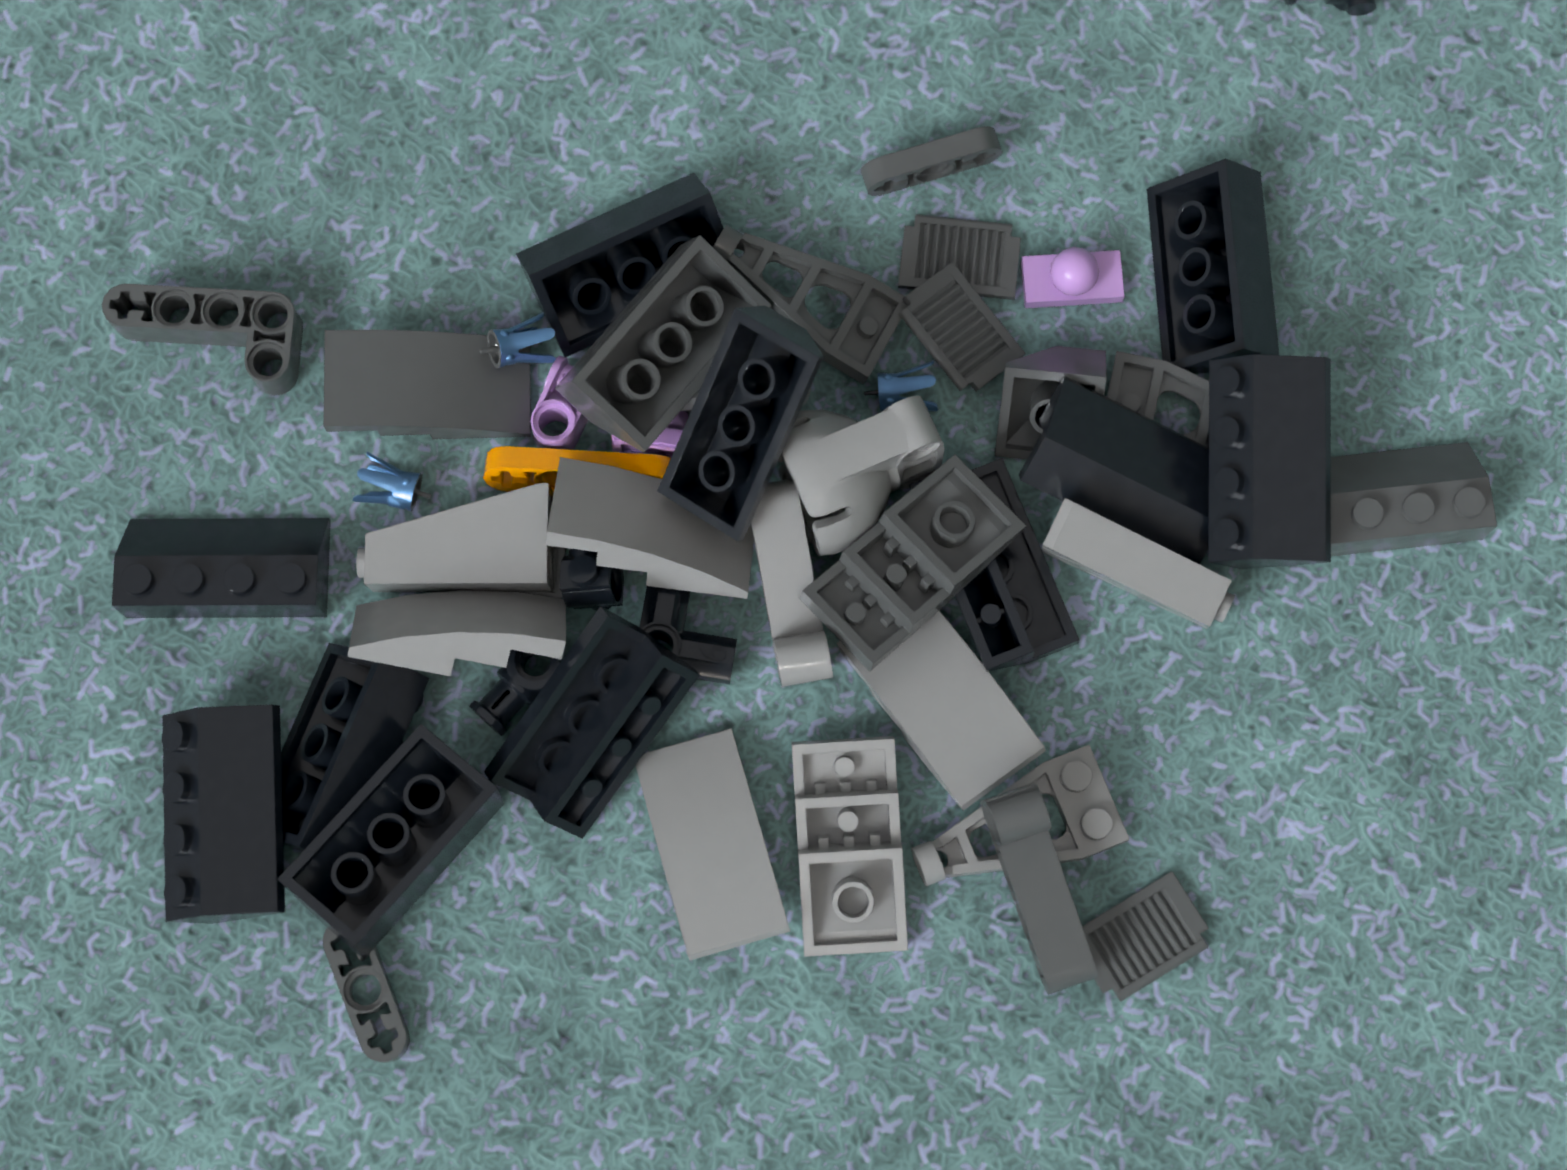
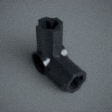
(665, 619)

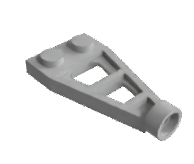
(1083, 804)

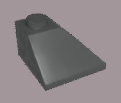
(1029, 387)

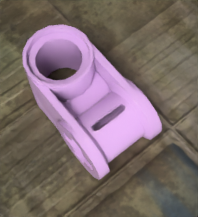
(555, 407)

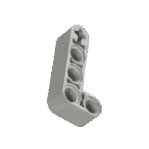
(784, 572)

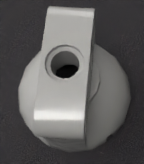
(853, 466)

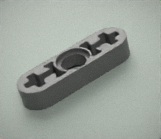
(931, 161)
(368, 1030)

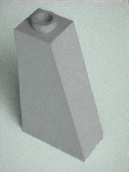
(466, 548)
(1137, 565)

